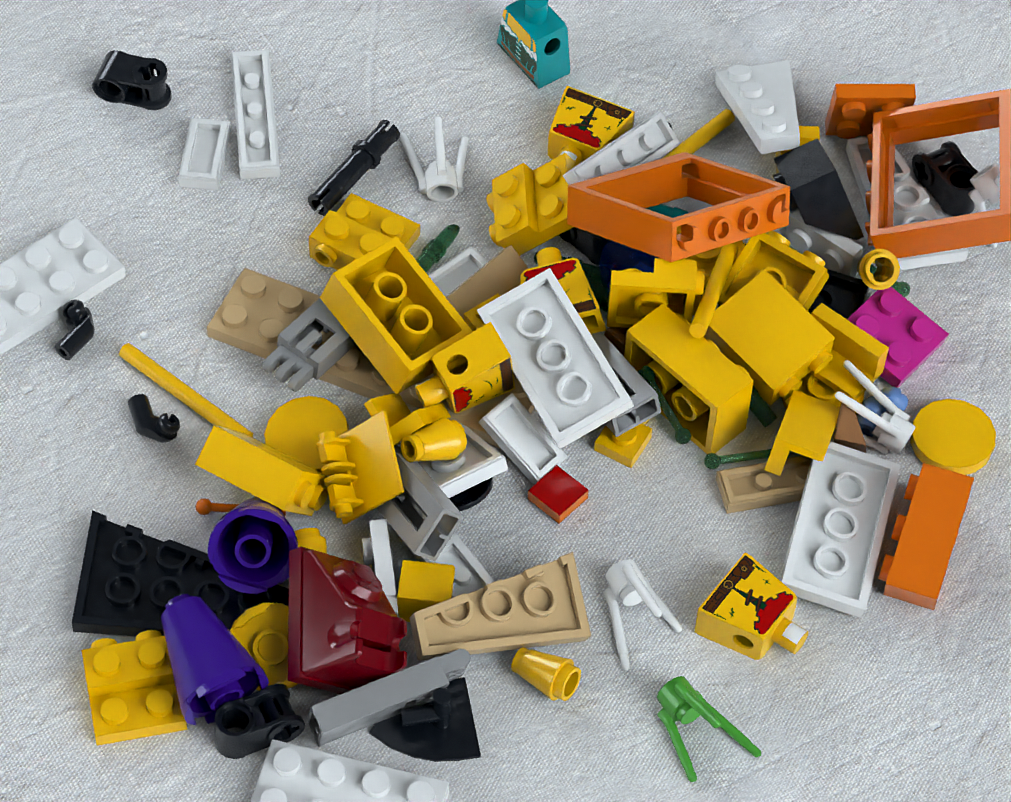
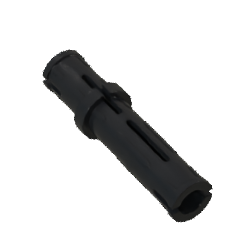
(365, 155)

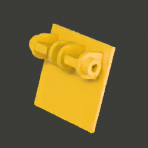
(360, 468)

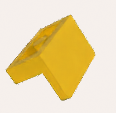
(853, 345)
(400, 419)
(804, 430)

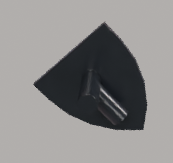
(434, 730)

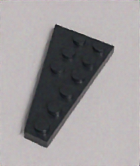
(134, 576)

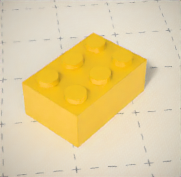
(393, 313)
(696, 379)

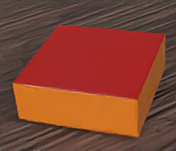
(558, 494)

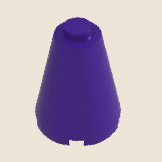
(252, 546)
(206, 659)

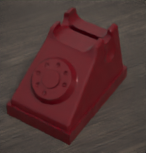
(339, 624)

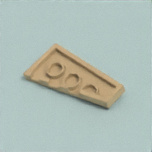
(525, 611)

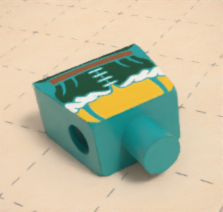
(535, 40)

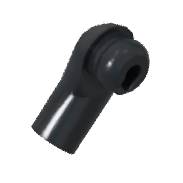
(79, 327)
(151, 426)

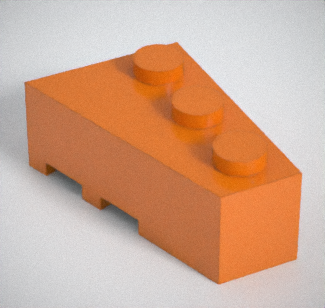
(926, 535)

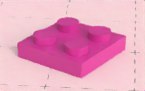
(903, 329)

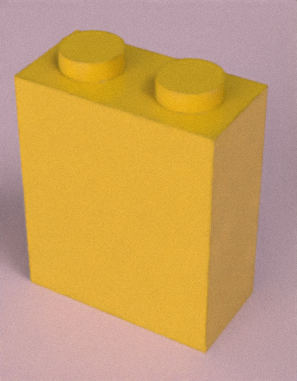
(770, 337)
(263, 471)

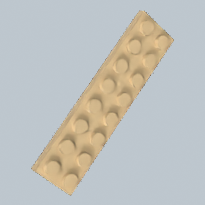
(263, 307)

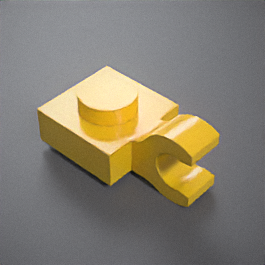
(625, 447)

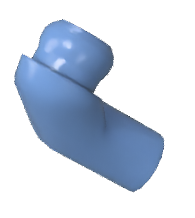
(871, 403)

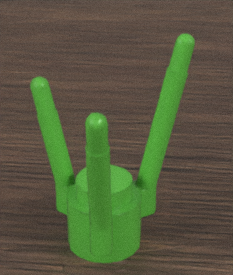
(685, 705)

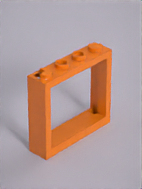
(930, 122)
(618, 201)

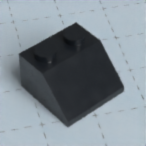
(817, 190)

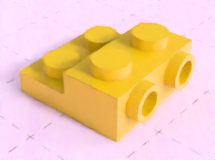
(530, 204)
(357, 230)
(798, 273)
(638, 293)
(131, 688)

